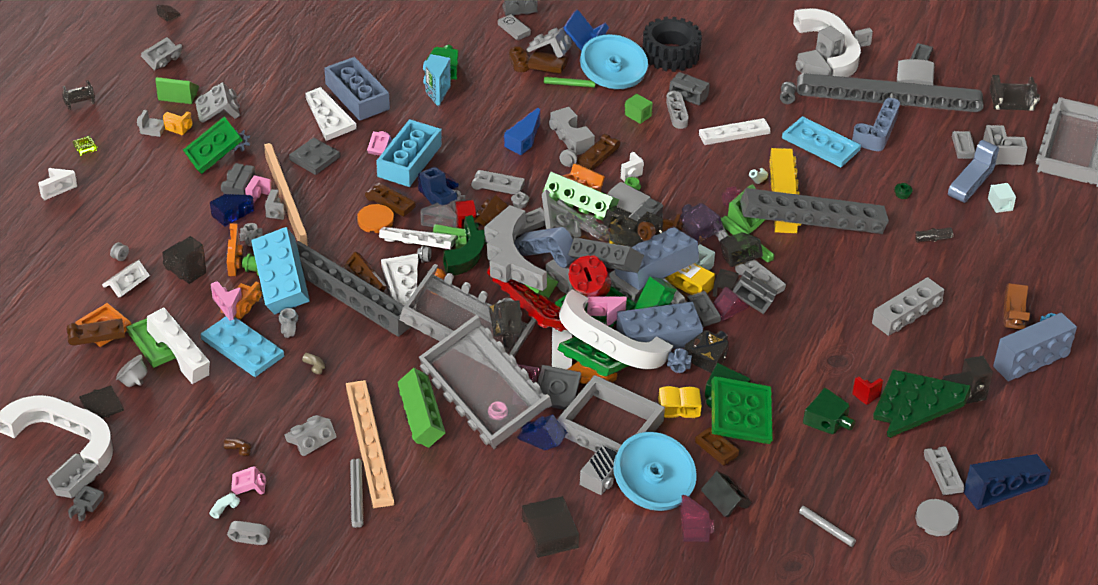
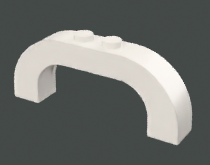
(816, 20)
(609, 341)
(64, 415)

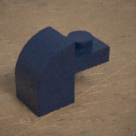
(435, 187)

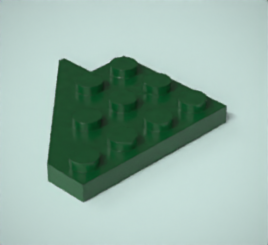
(916, 399)

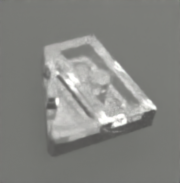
(589, 224)

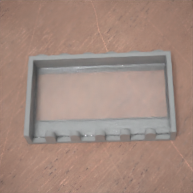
(1071, 142)
(441, 308)
(483, 382)

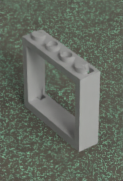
(617, 396)

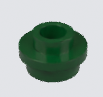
(903, 190)

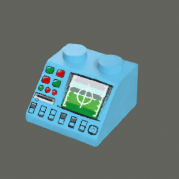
(437, 77)

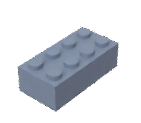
(357, 88)
(662, 257)
(672, 323)
(1034, 346)

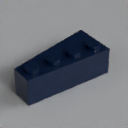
(1004, 479)

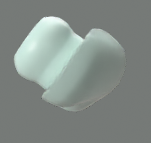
(758, 177)

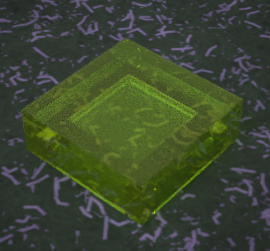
(84, 145)

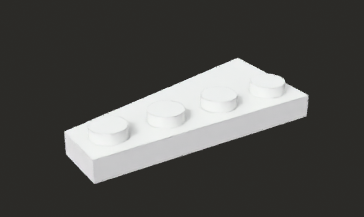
(329, 115)
(419, 237)
(401, 276)

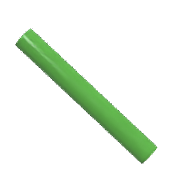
(570, 82)

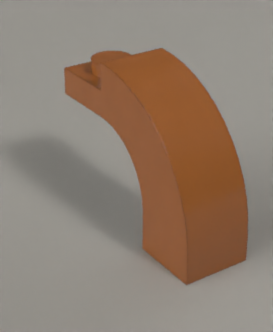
(1015, 306)

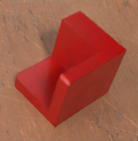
(463, 209)
(867, 391)

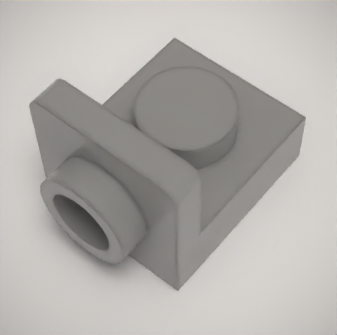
(150, 126)
(273, 206)

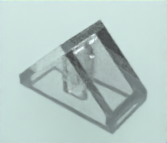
(438, 215)

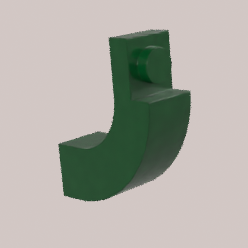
(465, 258)

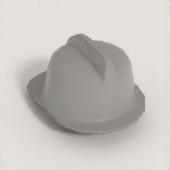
(132, 372)

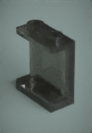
(1014, 96)
(551, 526)

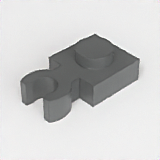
(86, 500)

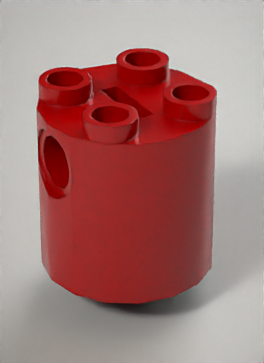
(587, 269)

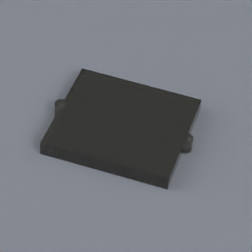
(102, 402)

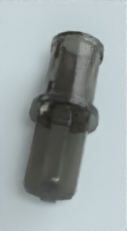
(933, 234)

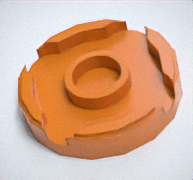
(375, 217)

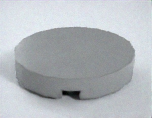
(937, 517)

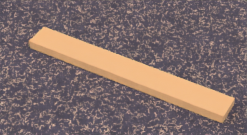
(285, 194)
(369, 444)

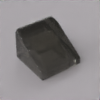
(167, 12)

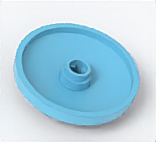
(613, 61)
(654, 471)

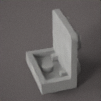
(558, 38)
(216, 100)

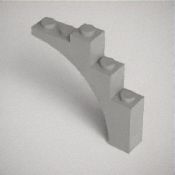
(504, 258)

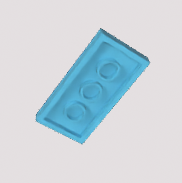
(821, 141)
(242, 345)

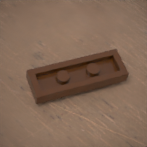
(359, 267)

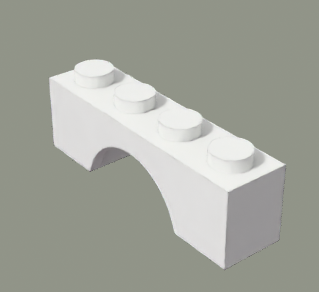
(190, 358)

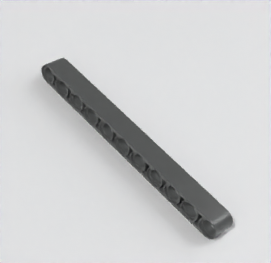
(878, 91)

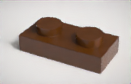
(717, 446)

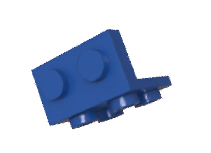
(581, 31)

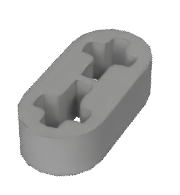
(248, 532)

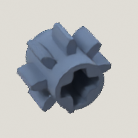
(241, 145)
(679, 360)

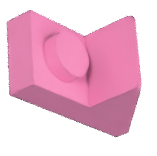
(226, 300)
(606, 307)

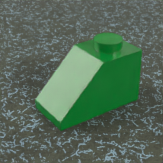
(655, 294)

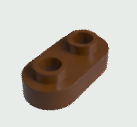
(519, 59)

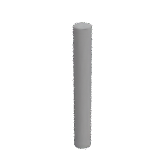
(827, 526)

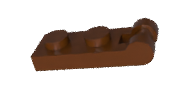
(598, 152)
(391, 199)
(95, 332)

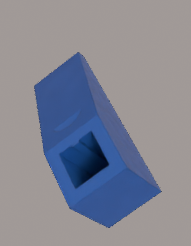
(522, 135)

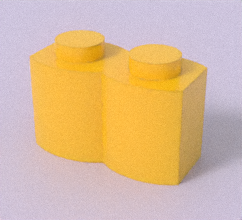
(680, 402)

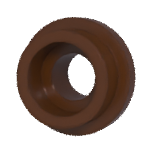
(646, 230)

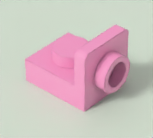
(379, 142)
(257, 186)
(247, 480)

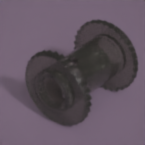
(78, 95)

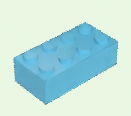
(409, 153)
(280, 270)

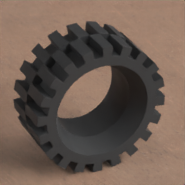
(672, 32)

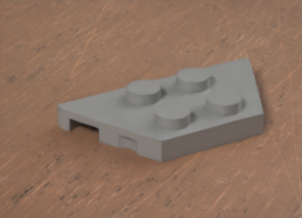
(555, 215)

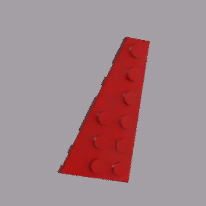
(537, 307)

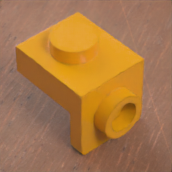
(177, 123)

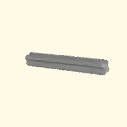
(356, 493)

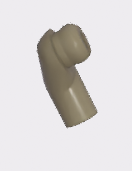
(317, 362)

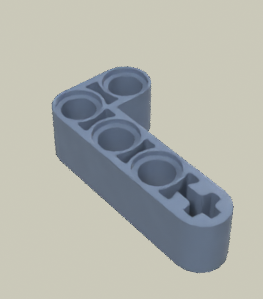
(876, 136)
(975, 172)
(552, 240)

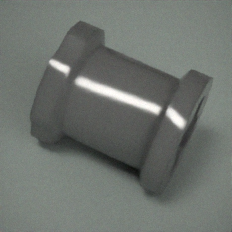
(788, 90)

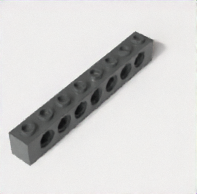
(814, 211)
(351, 290)

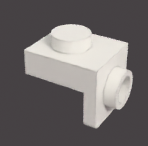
(632, 168)

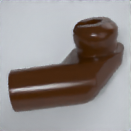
(238, 444)

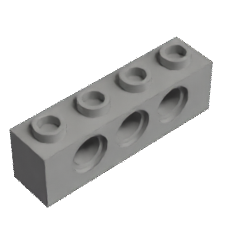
(908, 306)

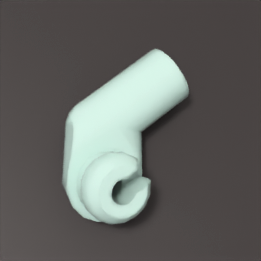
(223, 502)

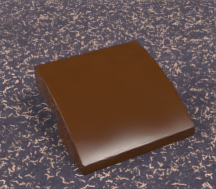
(547, 62)

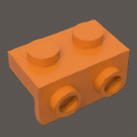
(586, 177)
(249, 298)

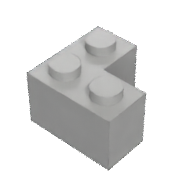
(1011, 149)

